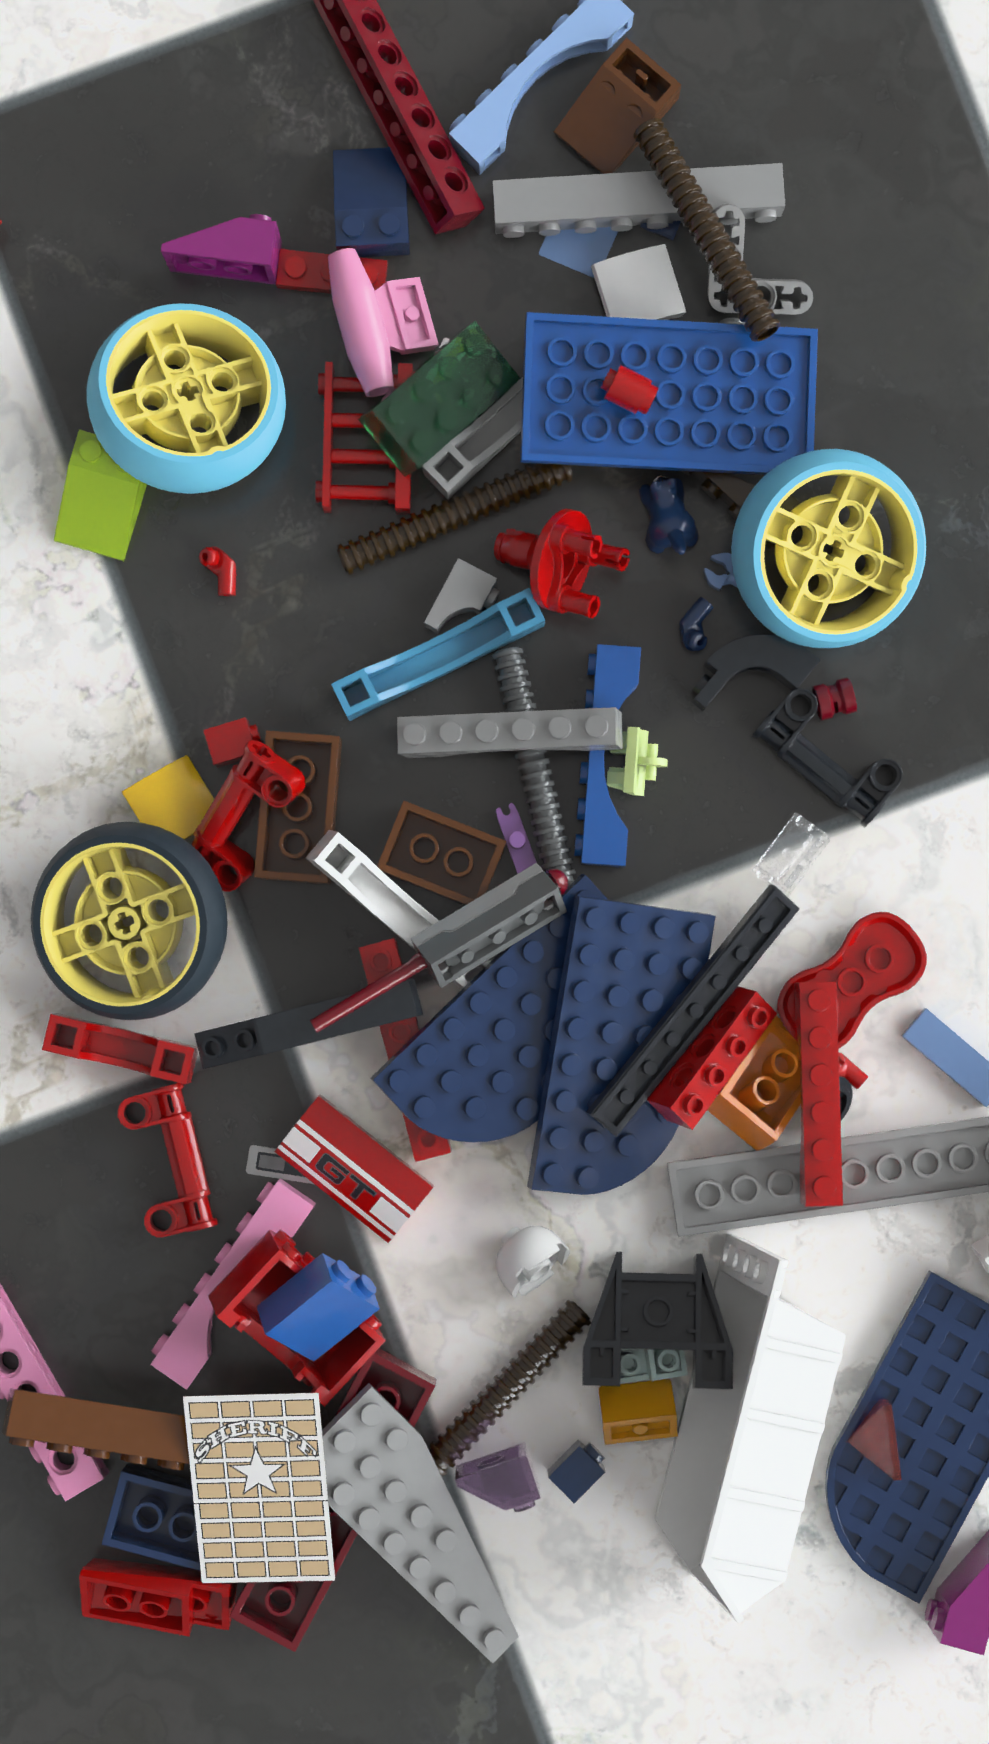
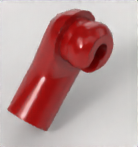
(222, 566)
(851, 1072)

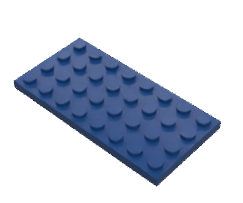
(717, 404)

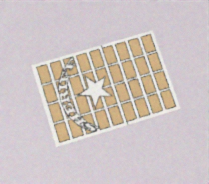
(259, 1487)

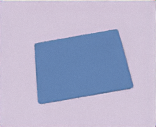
(577, 249)

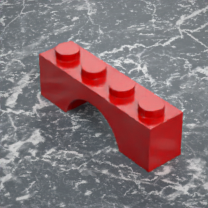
(120, 1048)

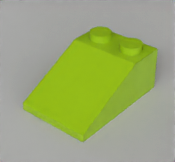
(98, 501)

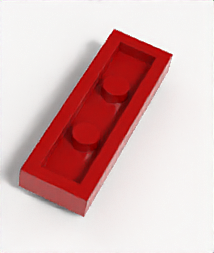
(311, 271)

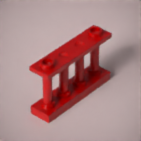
(396, 492)

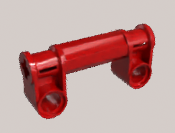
(251, 776)
(183, 1158)

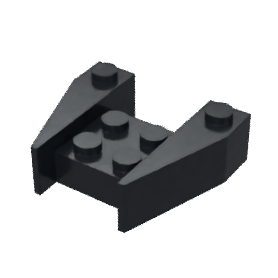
(658, 1314)

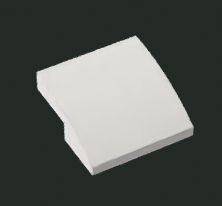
(639, 285)

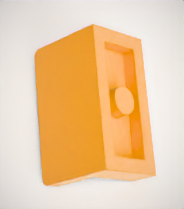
(638, 1411)

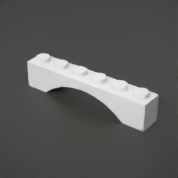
(375, 891)

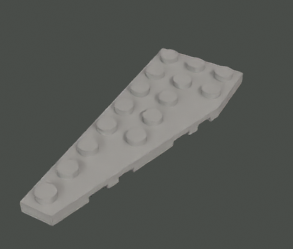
(398, 1503)

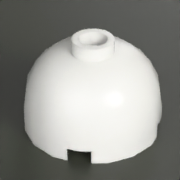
(527, 1258)

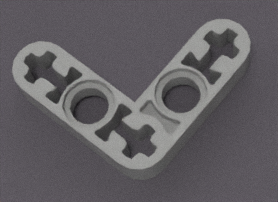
(787, 284)

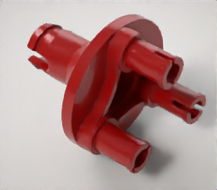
(560, 561)

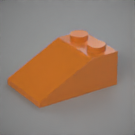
(763, 1089)

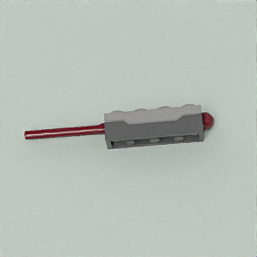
(470, 935)

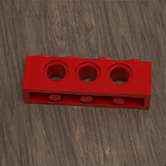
(712, 1058)

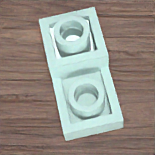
(651, 1364)

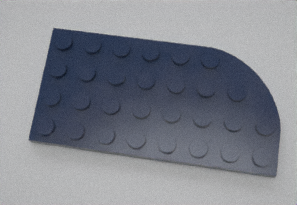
(615, 986)
(485, 1054)
(940, 1407)

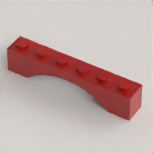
(820, 1094)

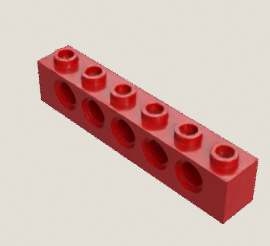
(378, 961)

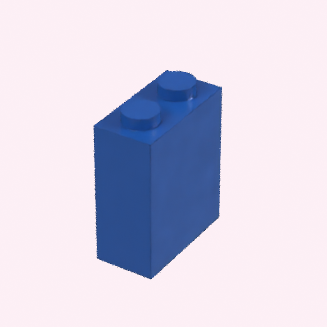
(318, 1307)

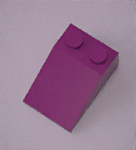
(231, 250)
(961, 1603)

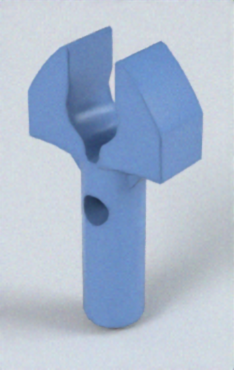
(716, 581)

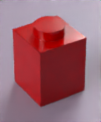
(228, 741)

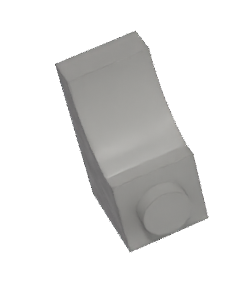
(463, 592)

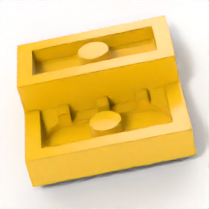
(171, 798)

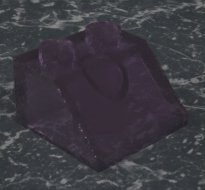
(502, 1478)

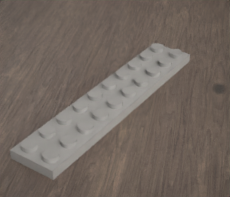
(876, 1173)

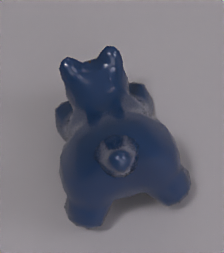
(669, 520)

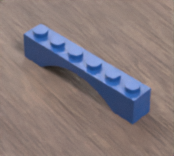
(604, 832)

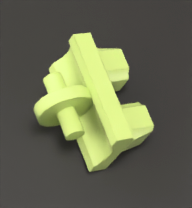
(640, 763)

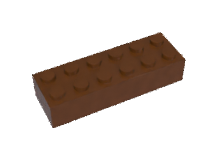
(96, 1428)

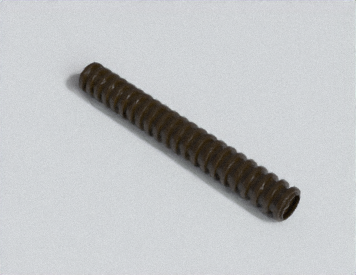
(708, 233)
(451, 514)
(508, 1386)

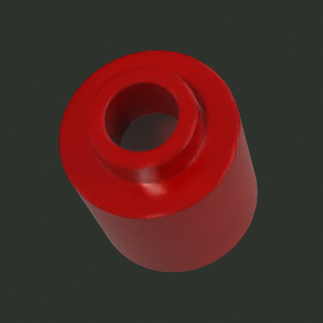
(629, 389)

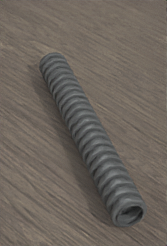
(534, 767)

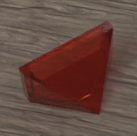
(877, 1439)

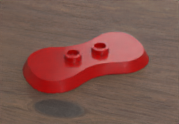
(873, 963)

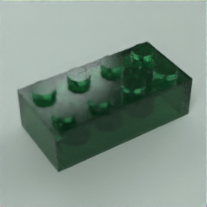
(439, 399)

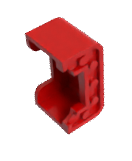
(259, 1275)

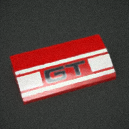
(354, 1168)

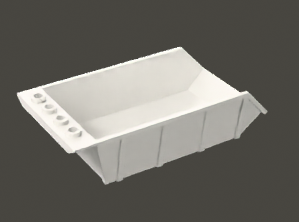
(750, 1449)

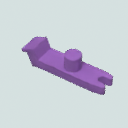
(516, 839)

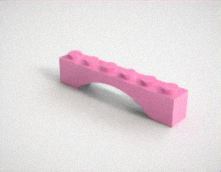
(190, 1343)

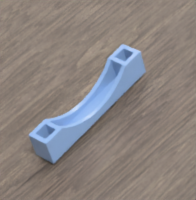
(589, 29)

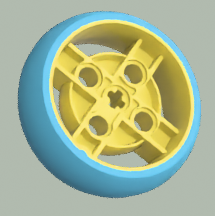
(186, 398)
(857, 486)

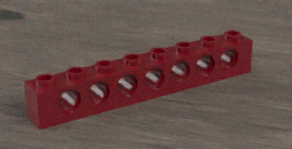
(402, 112)

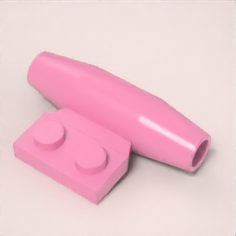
(377, 320)

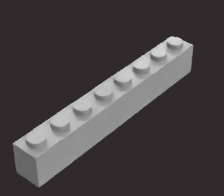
(629, 199)

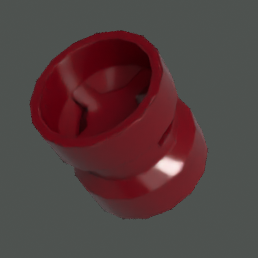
(835, 698)

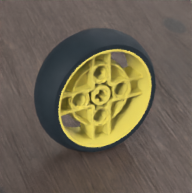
(152, 984)

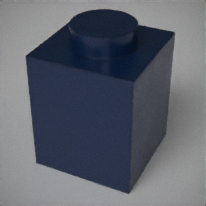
(577, 1470)

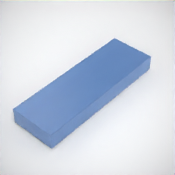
(950, 1054)

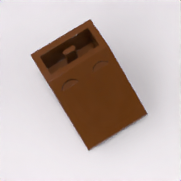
(614, 104)

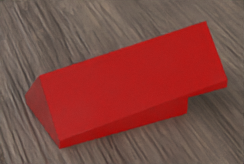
(154, 1596)

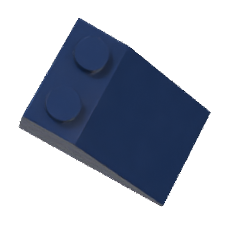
(370, 203)

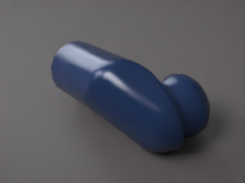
(691, 625)

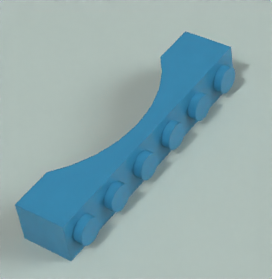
(439, 656)

